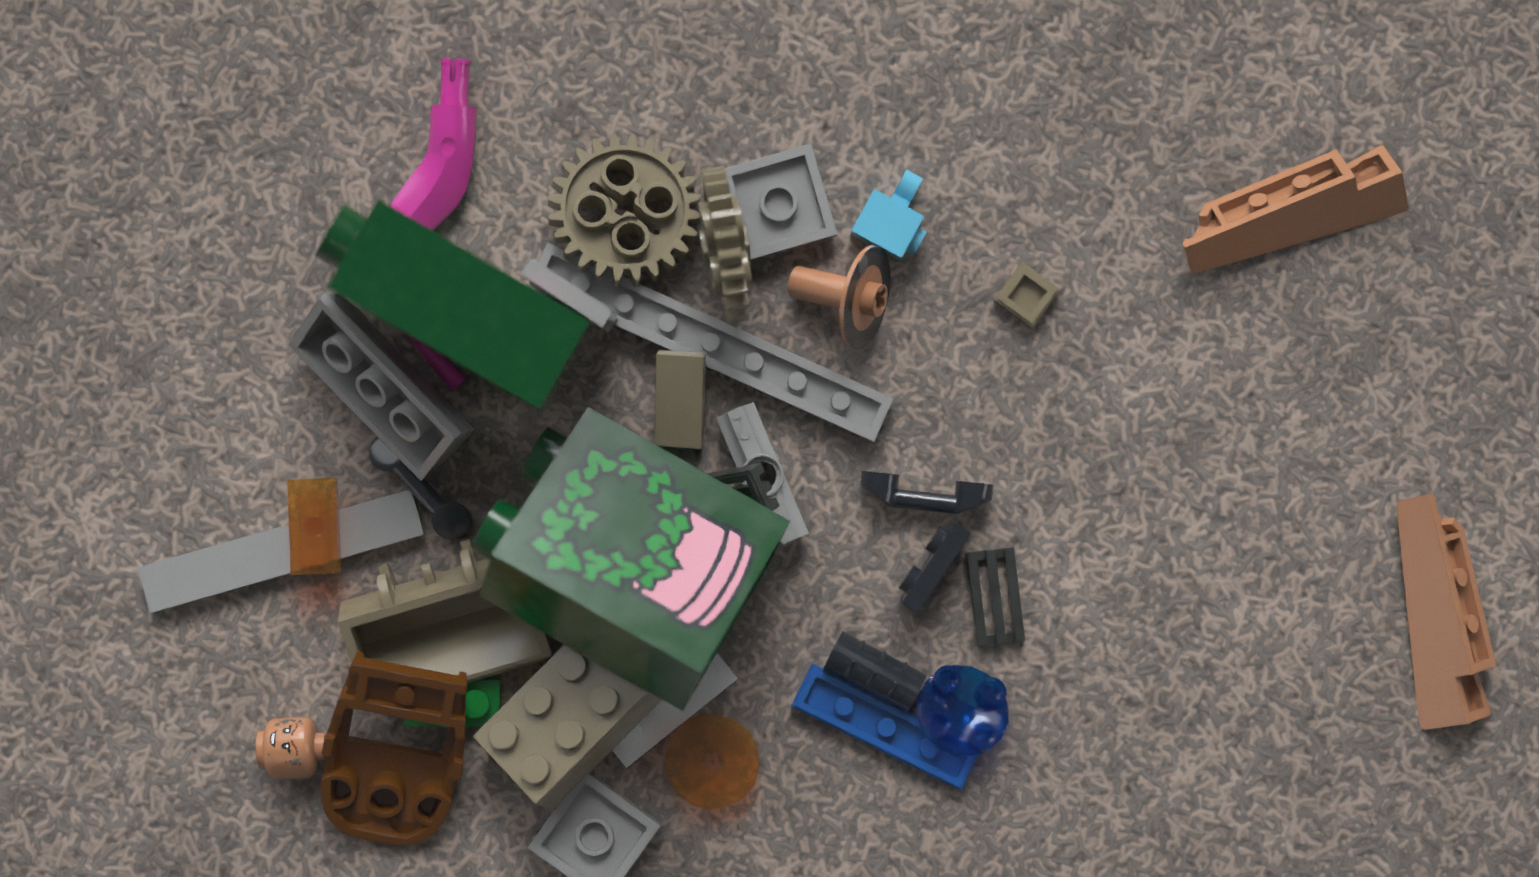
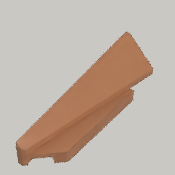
(1297, 207)
(1443, 616)

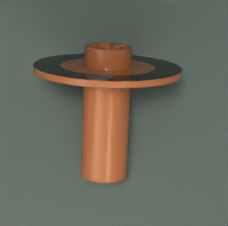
(859, 295)

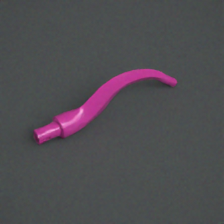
(443, 178)

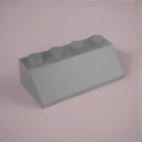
(379, 384)

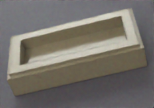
(680, 399)

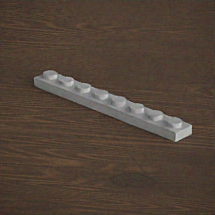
(729, 349)

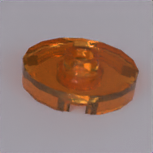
(708, 786)

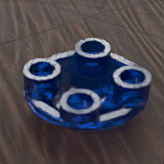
(963, 710)

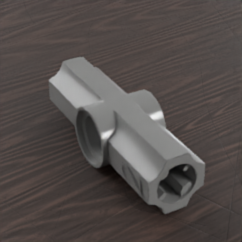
(749, 445)

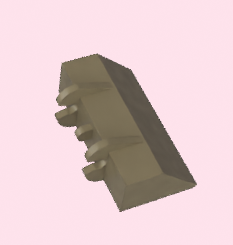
(440, 623)

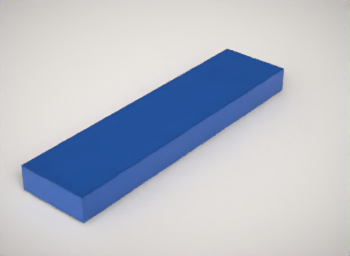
(877, 725)

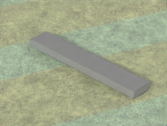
(268, 553)

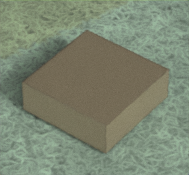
(1026, 295)

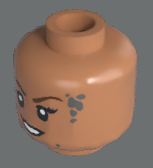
(290, 748)

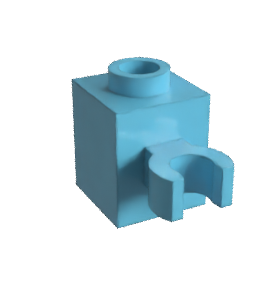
(890, 221)

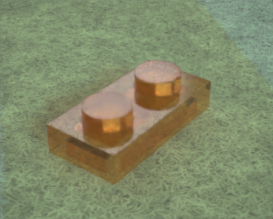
(314, 526)

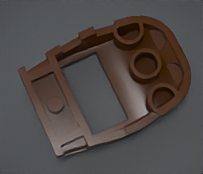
(383, 787)

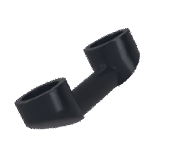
(885, 489)
(448, 519)

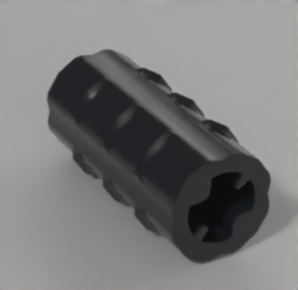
(875, 671)

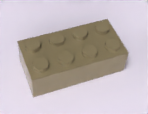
(563, 725)

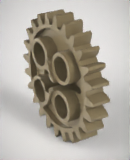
(597, 241)
(725, 245)

